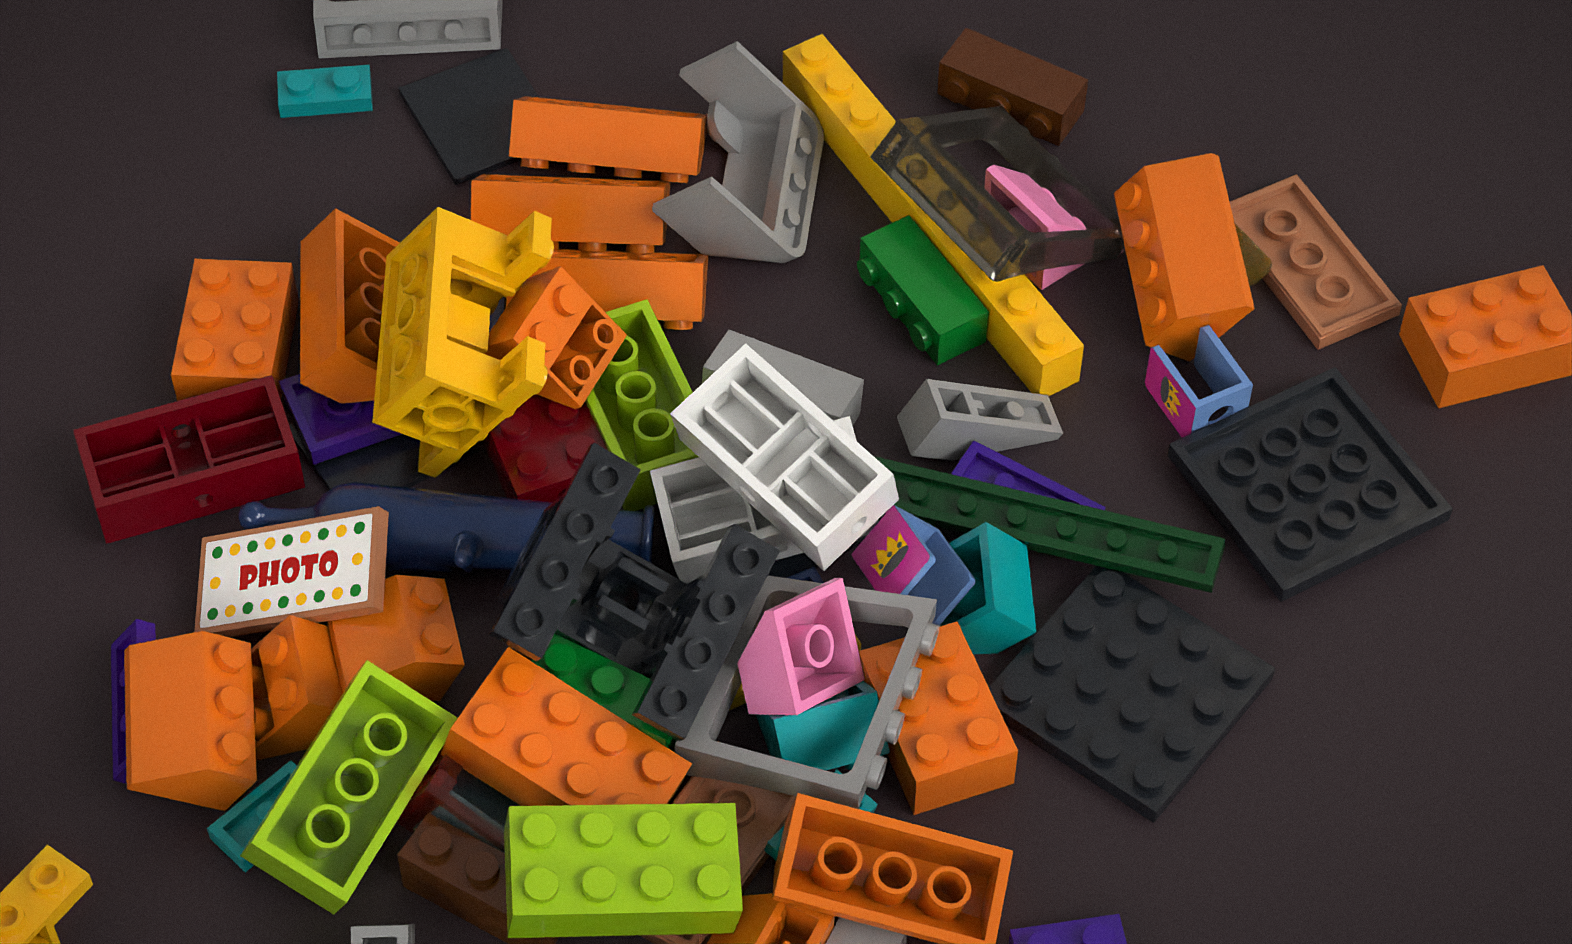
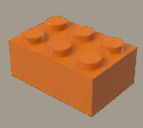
(234, 325)
(1489, 336)
(951, 730)

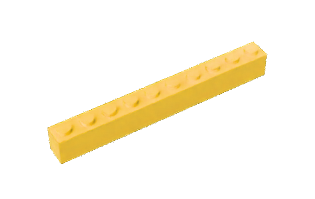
(853, 124)

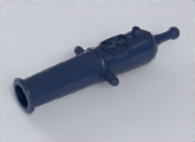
(448, 528)

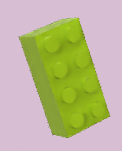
(636, 401)
(349, 788)
(622, 870)

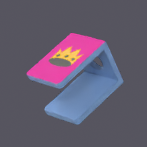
(1218, 369)
(913, 560)

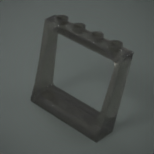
(971, 216)

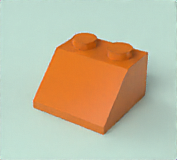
(409, 639)

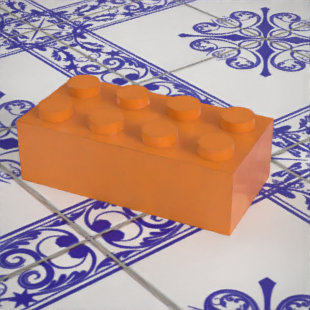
(556, 745)

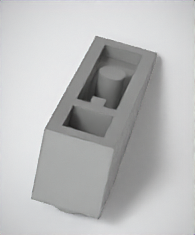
(949, 415)

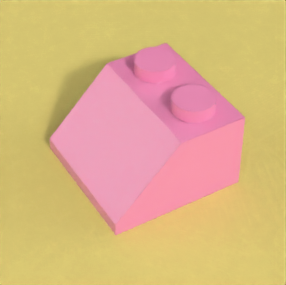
(1034, 210)
(801, 653)

